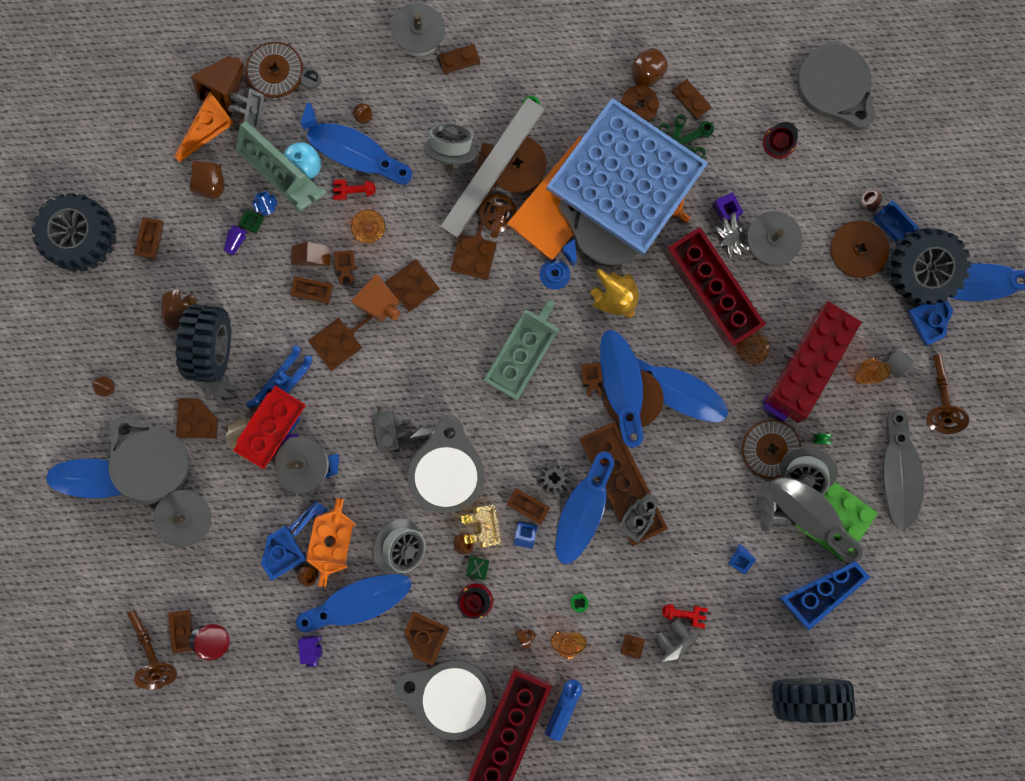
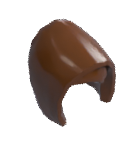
(649, 67)
(207, 179)
(173, 307)

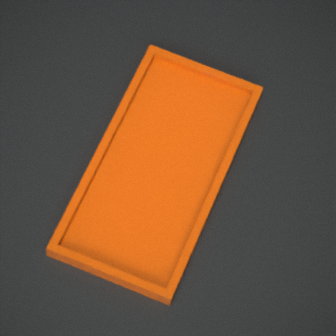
(540, 218)

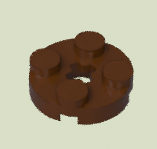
(644, 94)

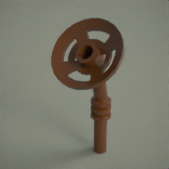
(498, 222)
(948, 411)
(154, 669)

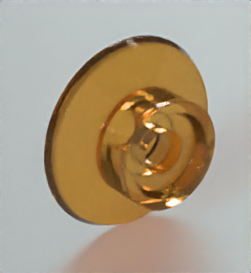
(366, 218)
(754, 356)
(872, 372)
(568, 643)

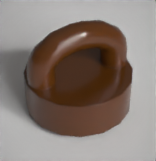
(363, 113)
(871, 199)
(103, 386)
(460, 546)
(307, 575)
(523, 640)

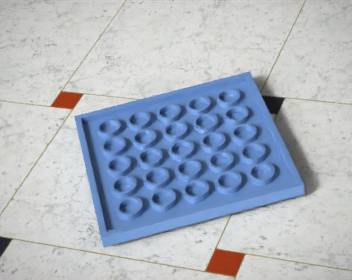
(627, 176)

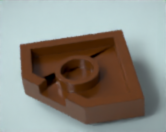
(195, 420)
(425, 637)

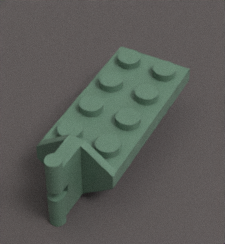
(276, 168)
(522, 352)

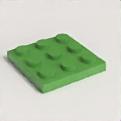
(853, 513)

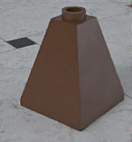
(221, 80)

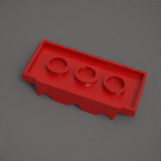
(268, 427)

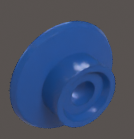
(551, 281)

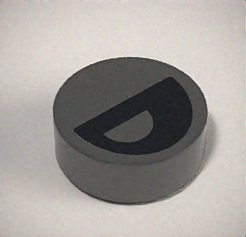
(310, 79)

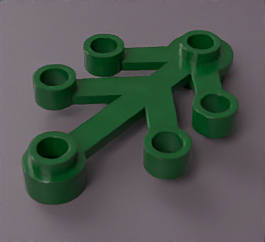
(700, 132)

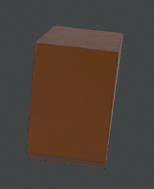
(310, 254)

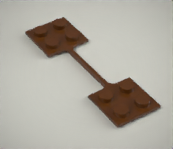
(474, 254)
(337, 342)

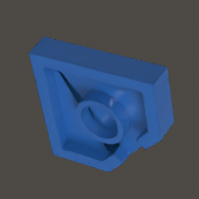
(931, 321)
(281, 553)

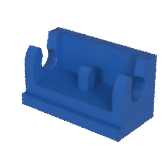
(894, 221)

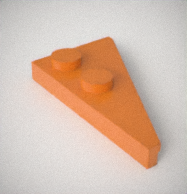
(207, 124)

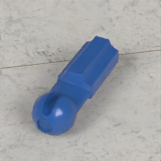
(564, 708)

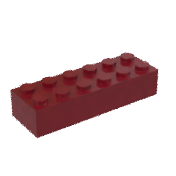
(714, 288)
(813, 362)
(510, 727)

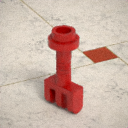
(369, 188)
(669, 612)

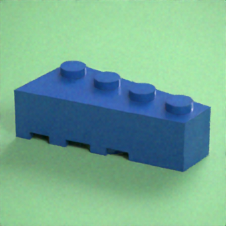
(823, 594)

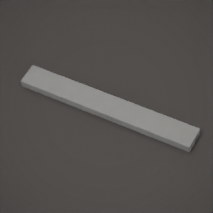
(492, 167)

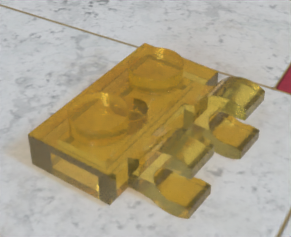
(487, 526)

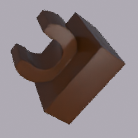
(632, 646)

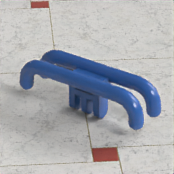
(281, 379)

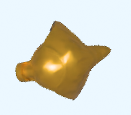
(620, 294)

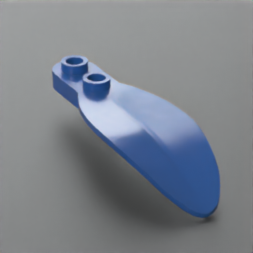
(356, 151)
(990, 283)
(622, 384)
(688, 394)
(83, 478)
(583, 511)
(357, 602)

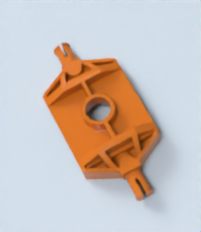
(331, 558)

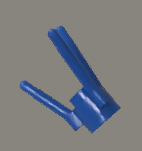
(313, 510)

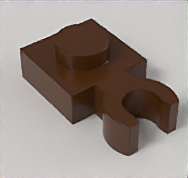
(345, 262)
(592, 375)

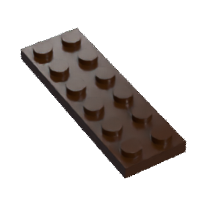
(625, 481)

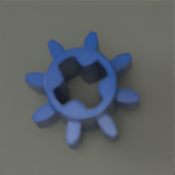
(264, 203)

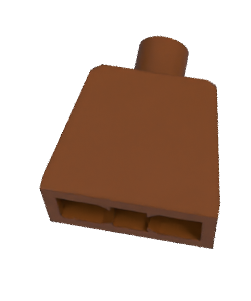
(377, 300)

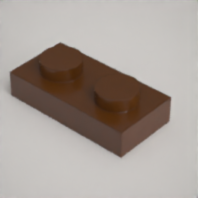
(459, 59)
(691, 99)
(149, 238)
(311, 290)
(528, 506)
(180, 630)

